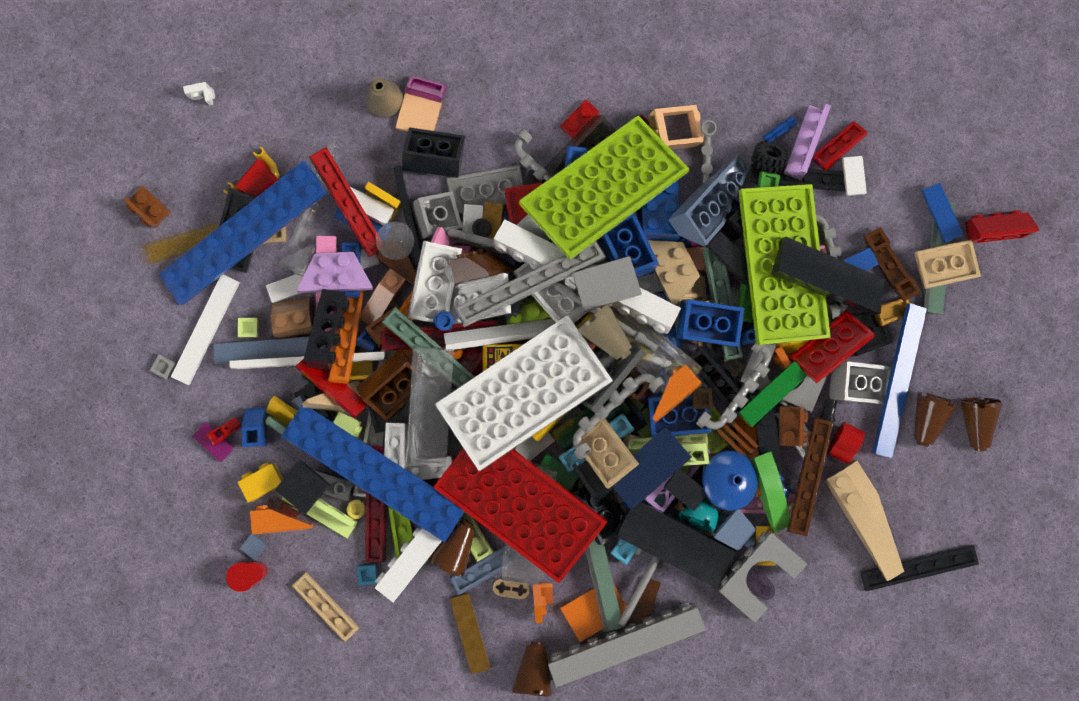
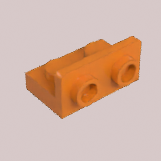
(542, 595)

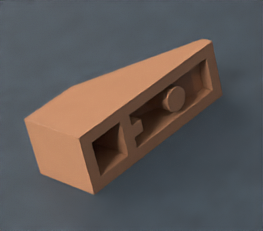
(383, 296)

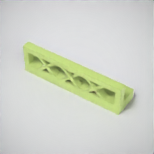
(690, 442)
(331, 517)

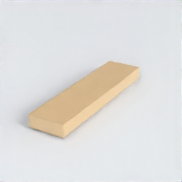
(325, 606)

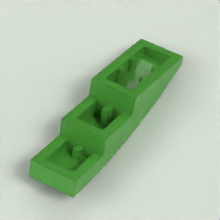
(772, 492)

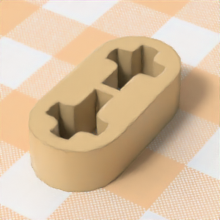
(511, 593)

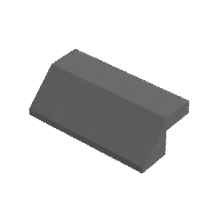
(617, 371)

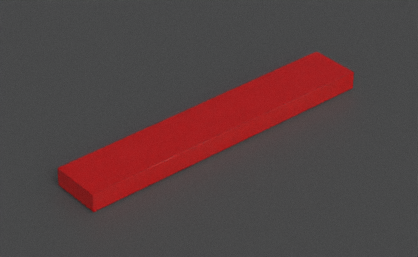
(345, 200)

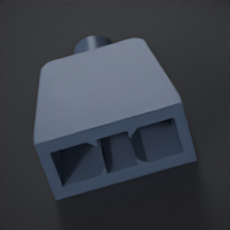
(734, 529)

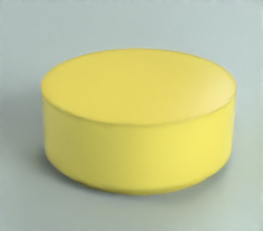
(356, 509)

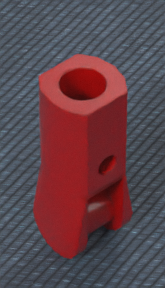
(226, 430)

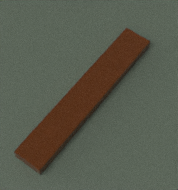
(810, 476)

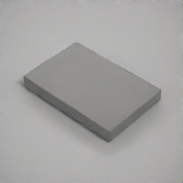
(607, 283)

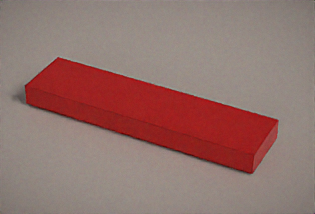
(338, 392)

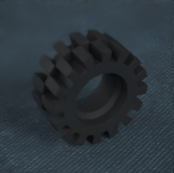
(769, 157)

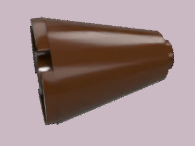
(931, 417)
(980, 420)
(455, 552)
(533, 673)

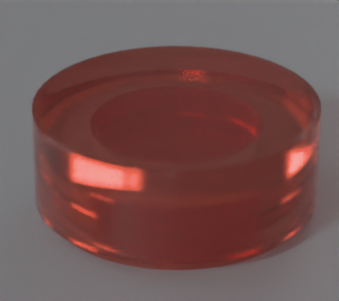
(289, 509)

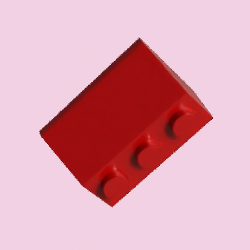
(1000, 226)

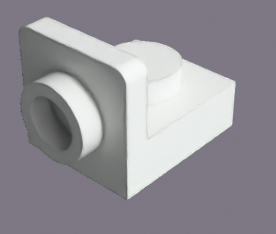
(198, 90)

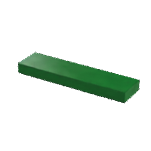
(772, 394)

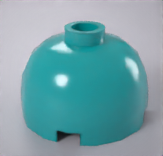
(702, 518)

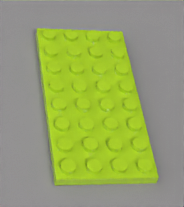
(603, 187)
(780, 307)

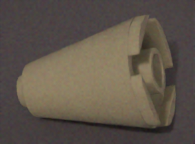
(384, 97)
(607, 333)

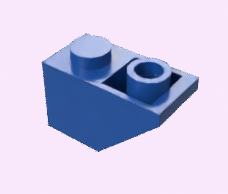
(254, 428)

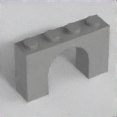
(803, 395)
(767, 549)

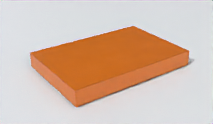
(584, 614)

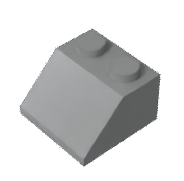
(435, 212)

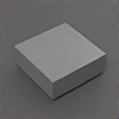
(162, 366)

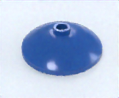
(720, 483)

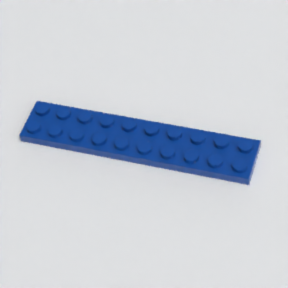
(243, 233)
(373, 472)

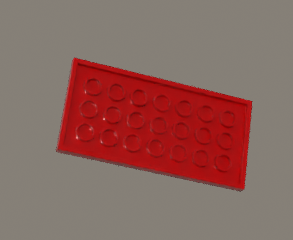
(524, 509)

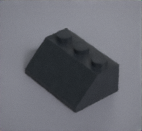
(433, 152)

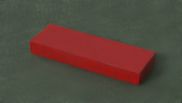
(839, 145)

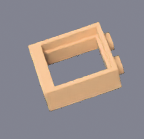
(657, 124)

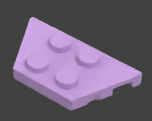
(334, 272)

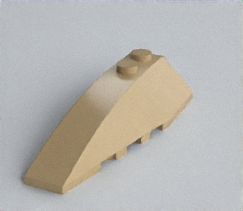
(866, 514)

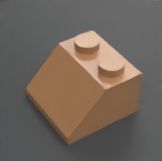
(292, 318)

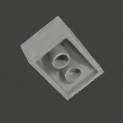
(859, 382)

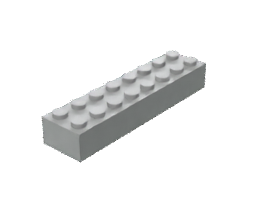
(625, 644)

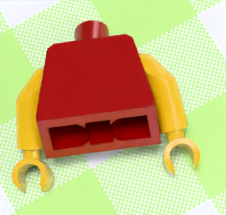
(259, 176)

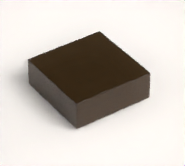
(702, 399)

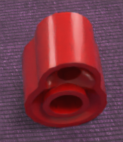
(846, 442)
(245, 575)

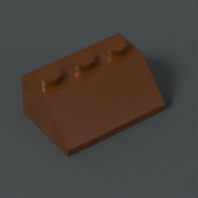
(478, 265)
(388, 386)

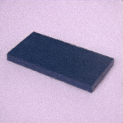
(657, 462)

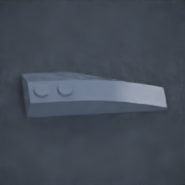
(707, 207)

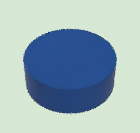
(443, 320)

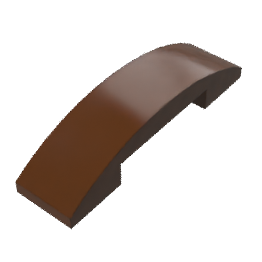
(890, 265)

